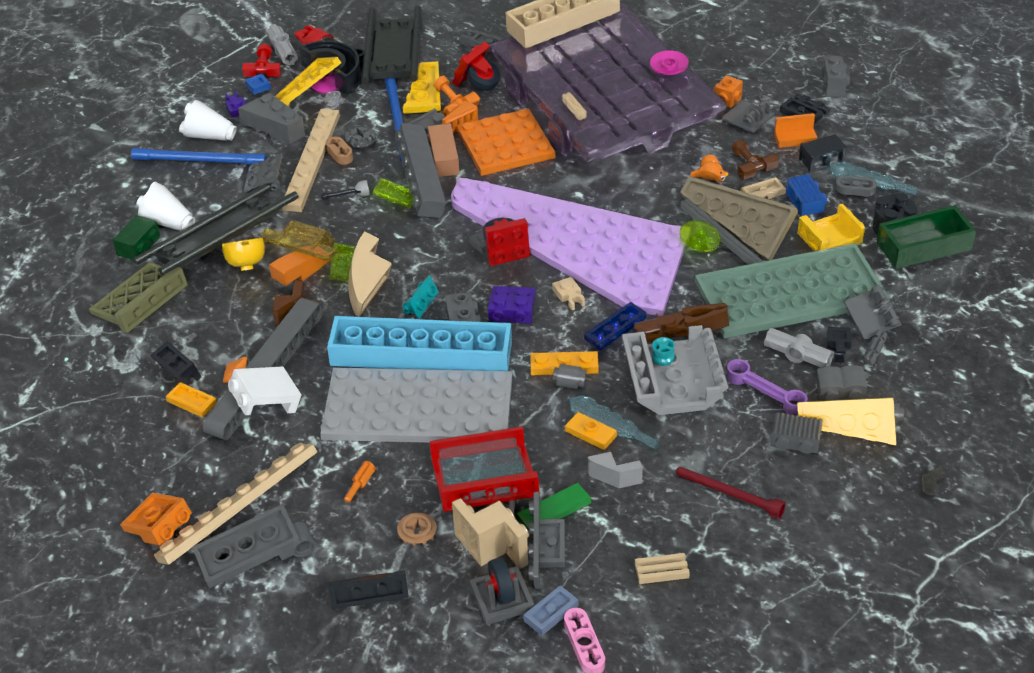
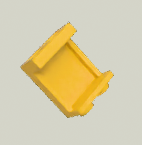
(831, 231)

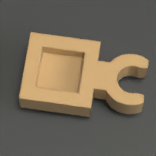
(568, 291)

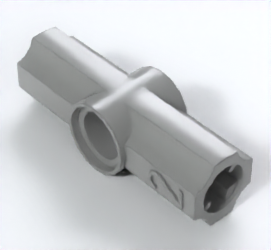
(282, 44)
(798, 348)

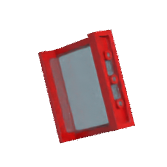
(483, 468)

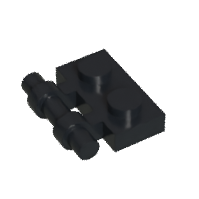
(804, 105)

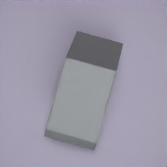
(605, 469)

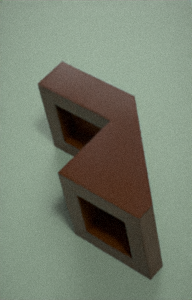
(285, 303)

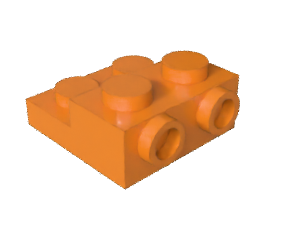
(157, 518)

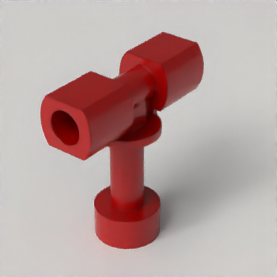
(262, 65)

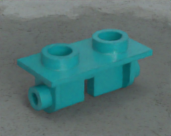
(421, 298)

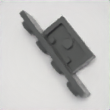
(548, 544)

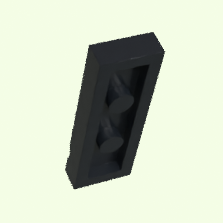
(368, 589)

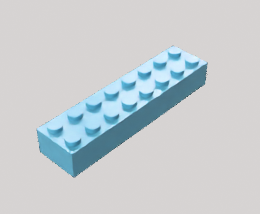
(419, 344)

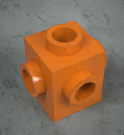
(729, 90)

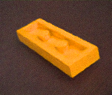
(546, 362)

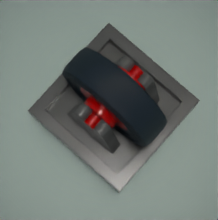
(501, 592)

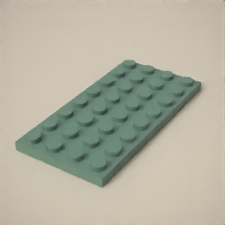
(788, 289)

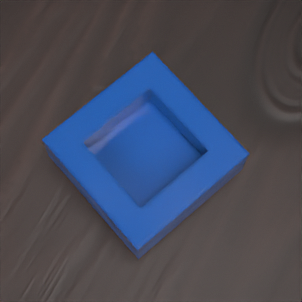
(258, 84)

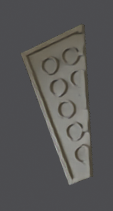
(748, 217)

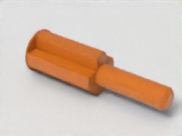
(360, 479)

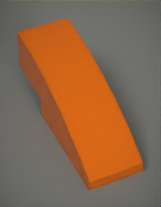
(295, 266)

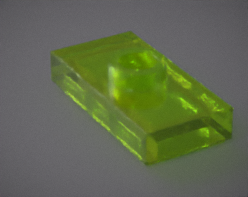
(393, 193)
(341, 262)

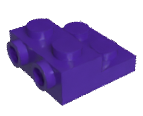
(511, 304)

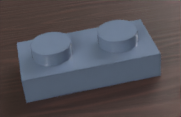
(550, 610)

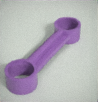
(764, 385)

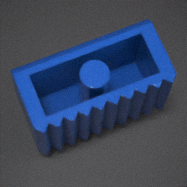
(805, 195)

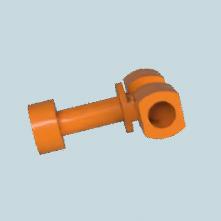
(442, 83)

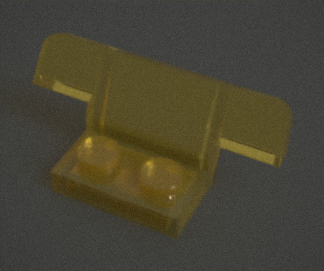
(302, 239)

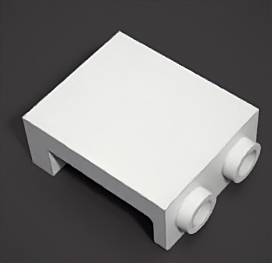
(264, 387)

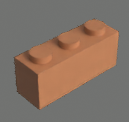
(443, 149)

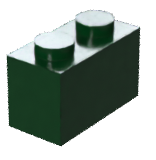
(136, 237)

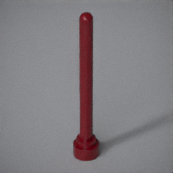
(774, 508)

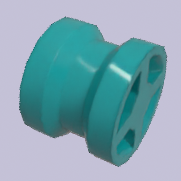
(663, 351)

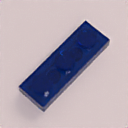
(615, 326)

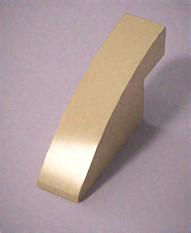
(366, 273)

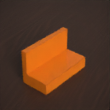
(794, 130)

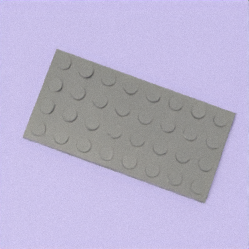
(414, 404)

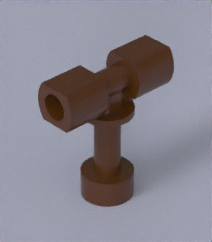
(754, 162)

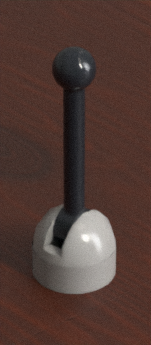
(360, 189)

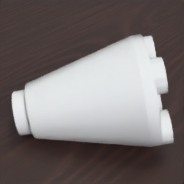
(206, 123)
(164, 208)

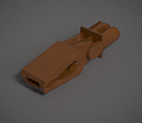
(677, 324)

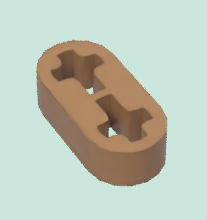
(339, 150)

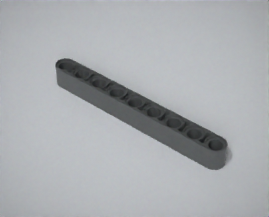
(274, 353)

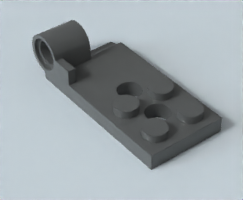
(270, 536)

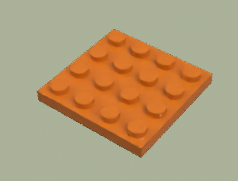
(505, 141)

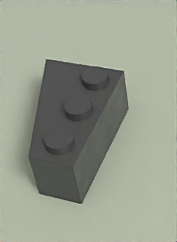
(272, 117)

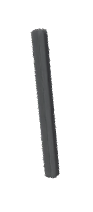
(726, 238)

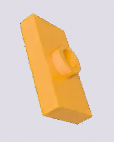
(191, 399)
(591, 430)

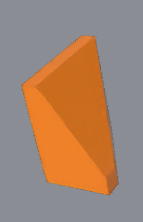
(237, 364)

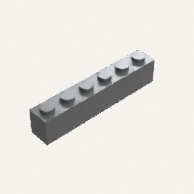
(420, 170)

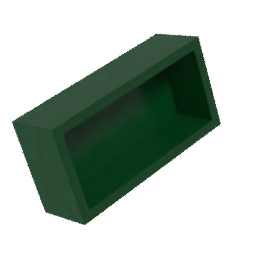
(925, 236)

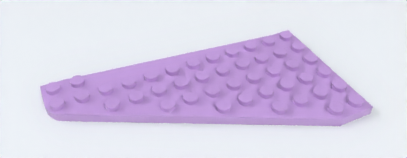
(600, 248)

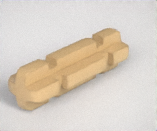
(574, 106)

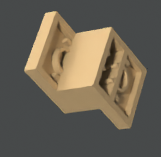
(490, 533)

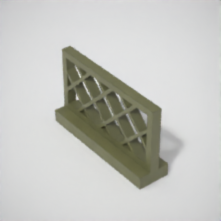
(141, 303)

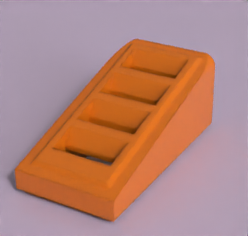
(464, 113)

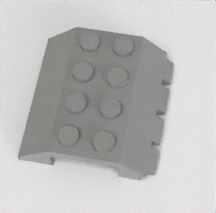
(687, 384)

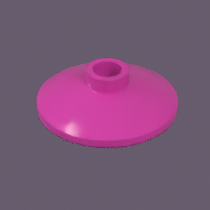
(669, 62)
(325, 84)

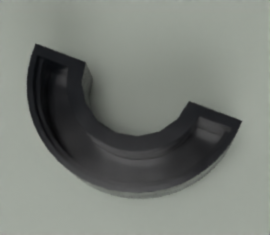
(346, 74)

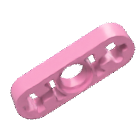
(586, 630)

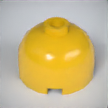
(244, 253)

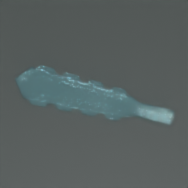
(884, 182)
(602, 413)

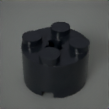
(892, 208)

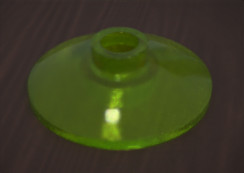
(700, 236)

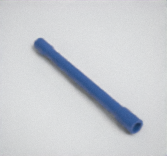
(391, 87)
(148, 154)

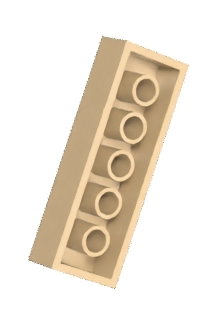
(551, 18)

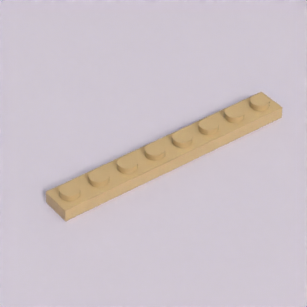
(311, 158)
(232, 505)

